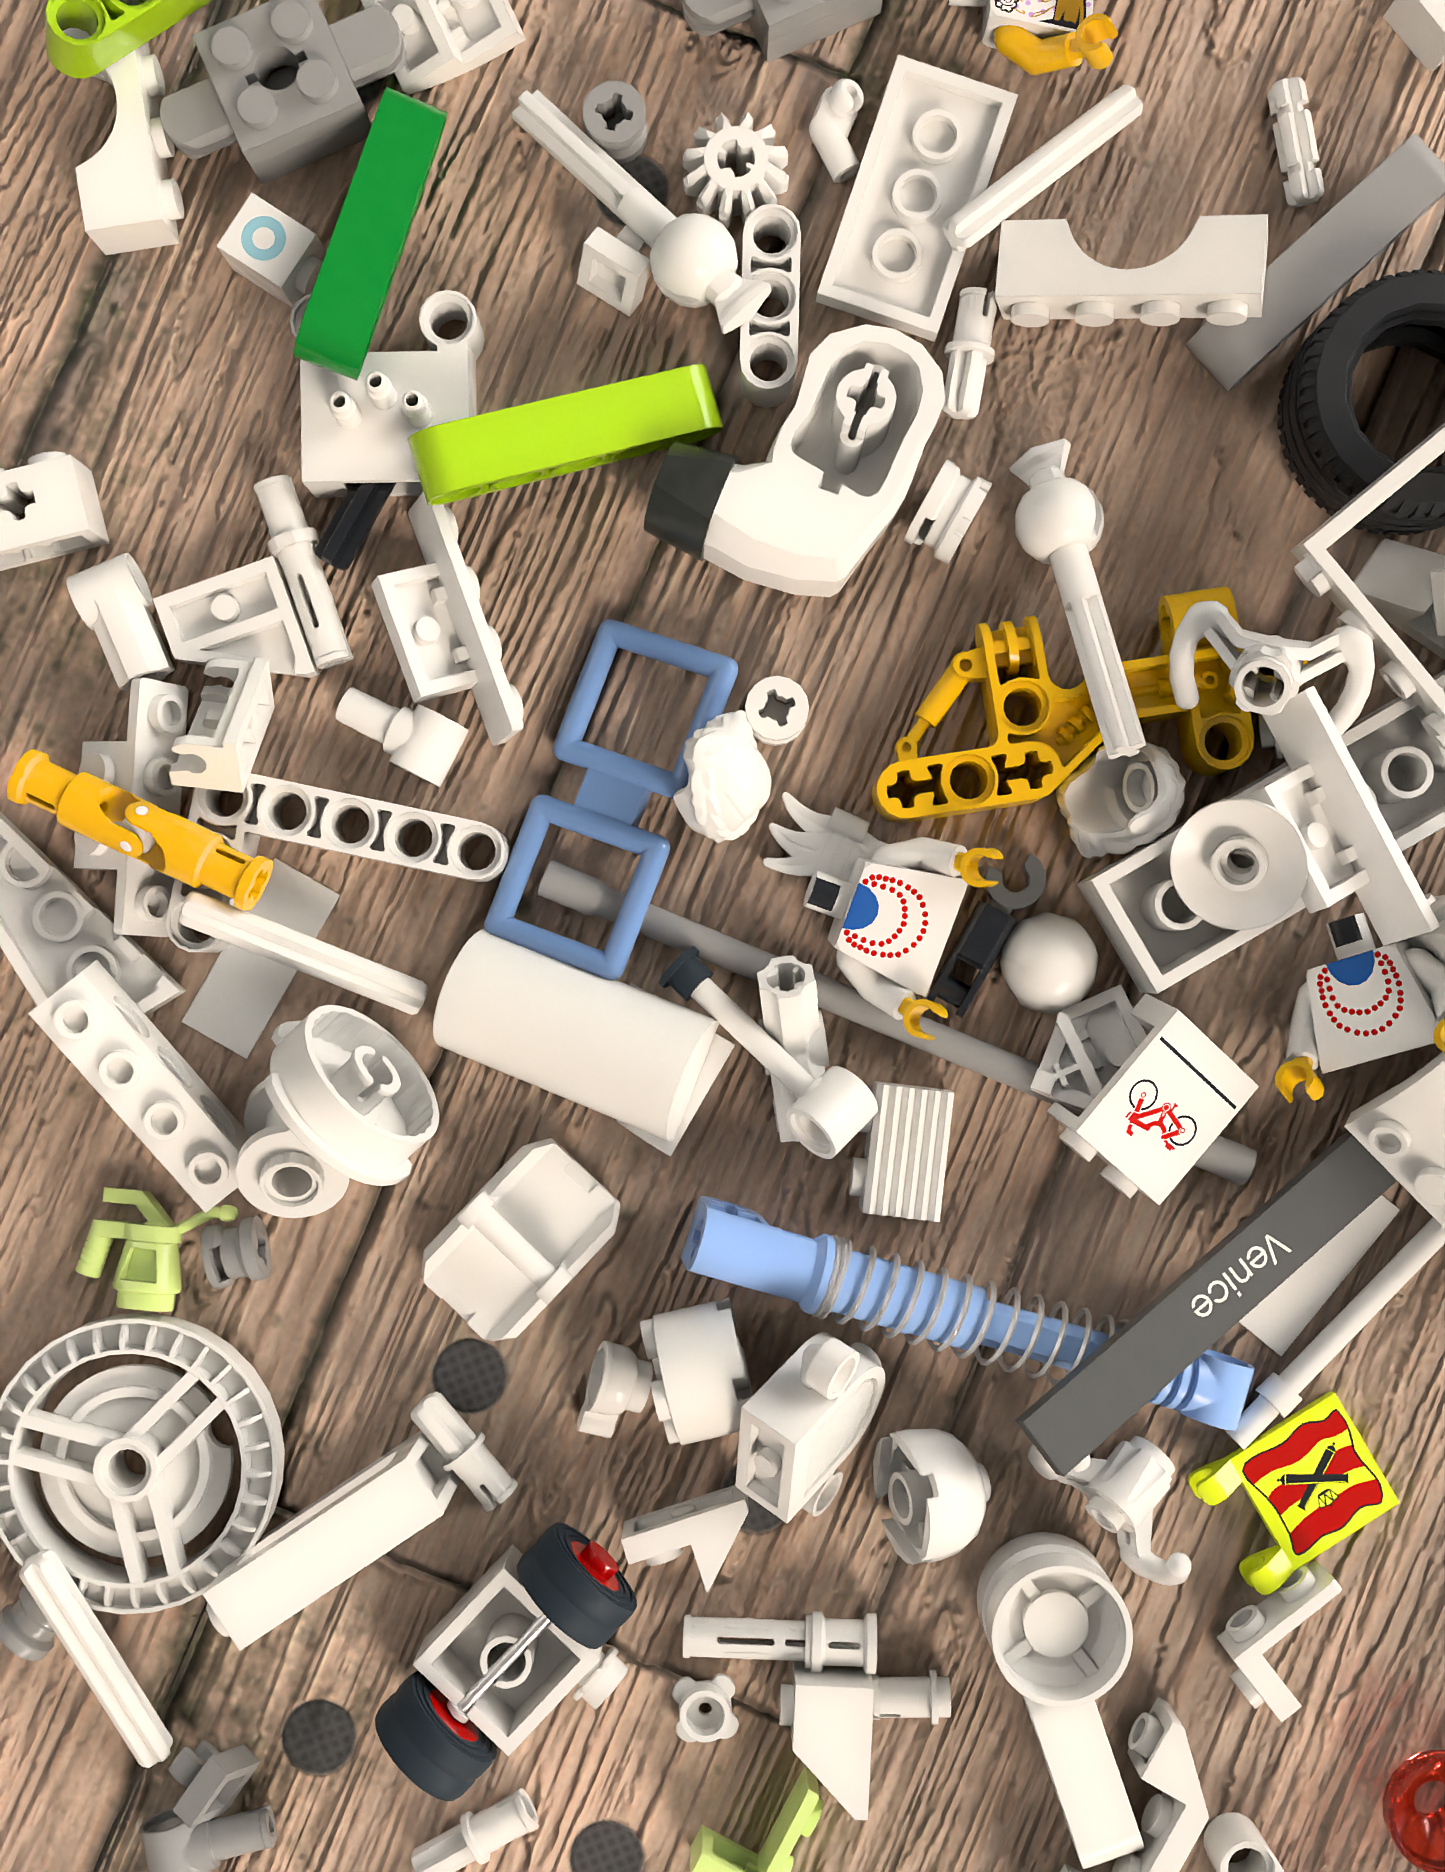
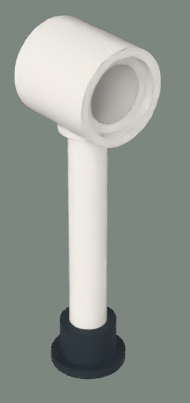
(827, 1108)

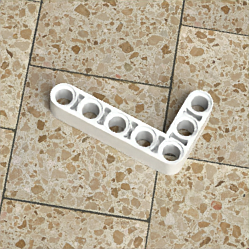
(323, 830)

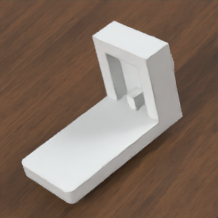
(1261, 1626)

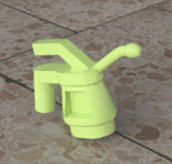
(150, 1260)

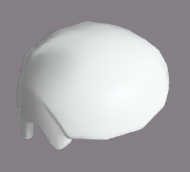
(1049, 962)

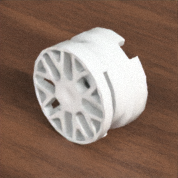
(947, 511)

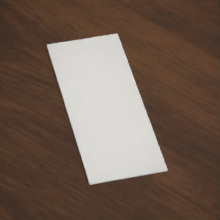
(247, 986)
(1297, 1300)

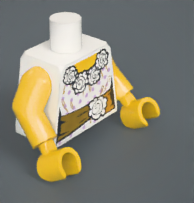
(1045, 33)

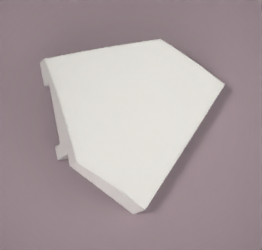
(1088, 1048)

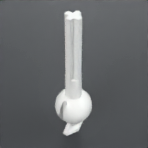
(689, 255)
(1059, 527)

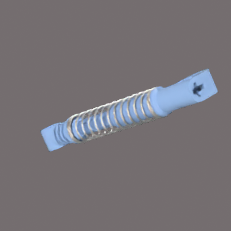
(831, 1277)

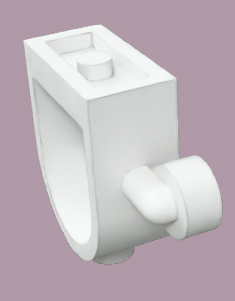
(807, 1425)

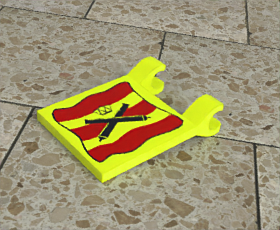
(1306, 1482)

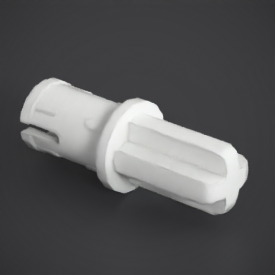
(969, 352)
(463, 1450)
(477, 1835)

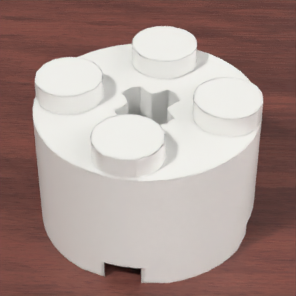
(697, 1371)

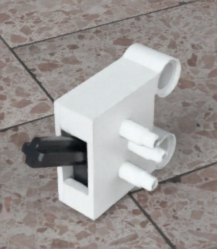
(360, 428)

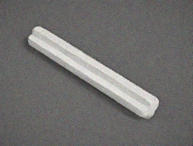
(1042, 168)
(302, 952)
(96, 1657)

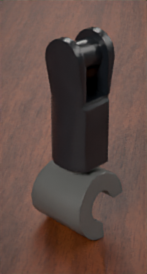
(986, 934)

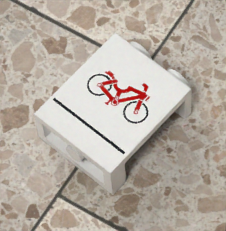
(1158, 1105)

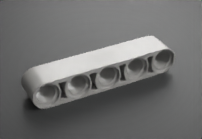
(1326, 260)

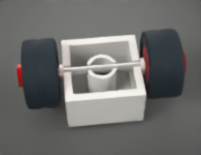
(503, 1659)

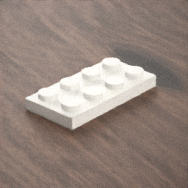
(920, 167)

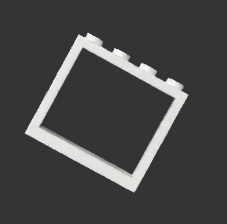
(1324, 575)

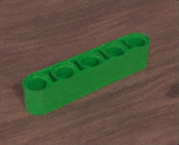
(370, 234)

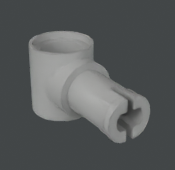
(177, 1848)

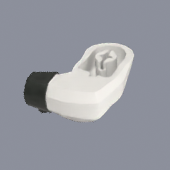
(828, 477)

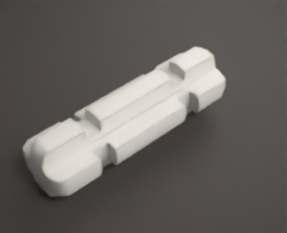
(1295, 142)

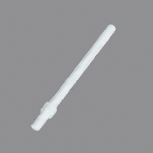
(1281, 1392)

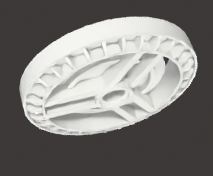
(169, 1425)

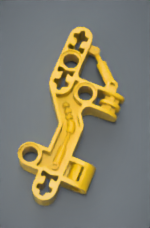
(1063, 719)

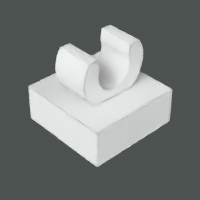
(615, 268)

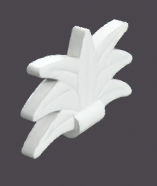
(826, 846)

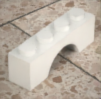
(127, 184)
(1209, 276)

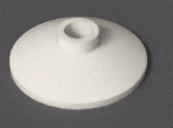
(1235, 895)

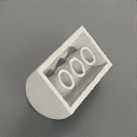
(573, 1033)

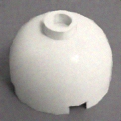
(932, 1493)

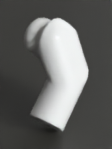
(832, 125)

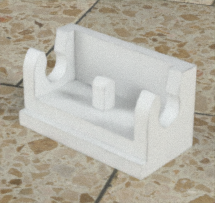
(226, 727)

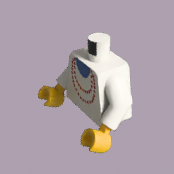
(897, 920)
(1362, 1007)

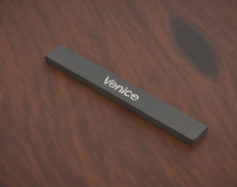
(1203, 1304)

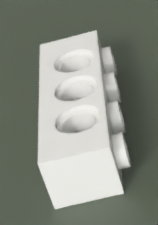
(145, 1082)

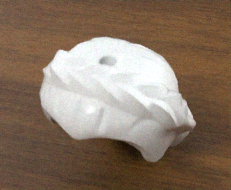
(725, 778)
(1121, 800)

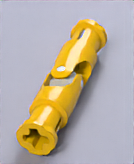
(147, 832)

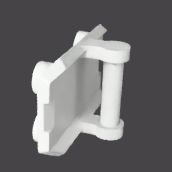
(520, 1240)

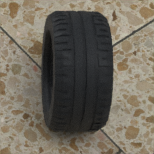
(1316, 409)

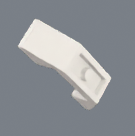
(1179, 1814)

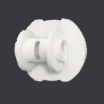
(332, 1110)

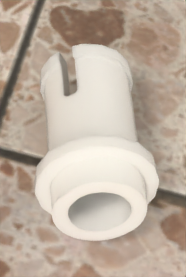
(912, 1697)

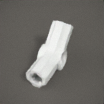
(795, 1023)

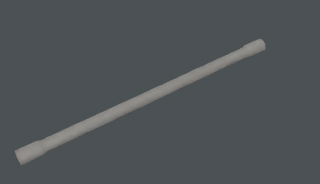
(596, 898)

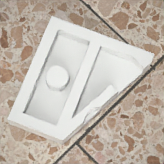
(238, 618)

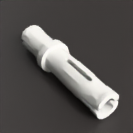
(295, 549)

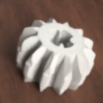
(731, 147)

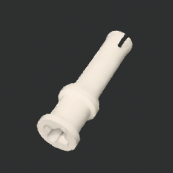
(821, 1636)

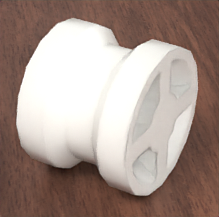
(770, 725)

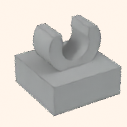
(211, 1780)

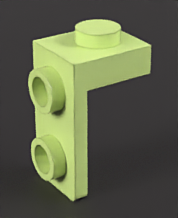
(798, 1817)

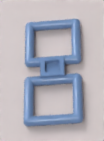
(608, 800)

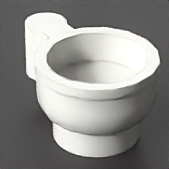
(614, 1385)

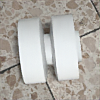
(1054, 1620)

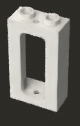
(331, 1540)

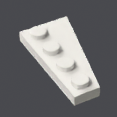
(58, 931)

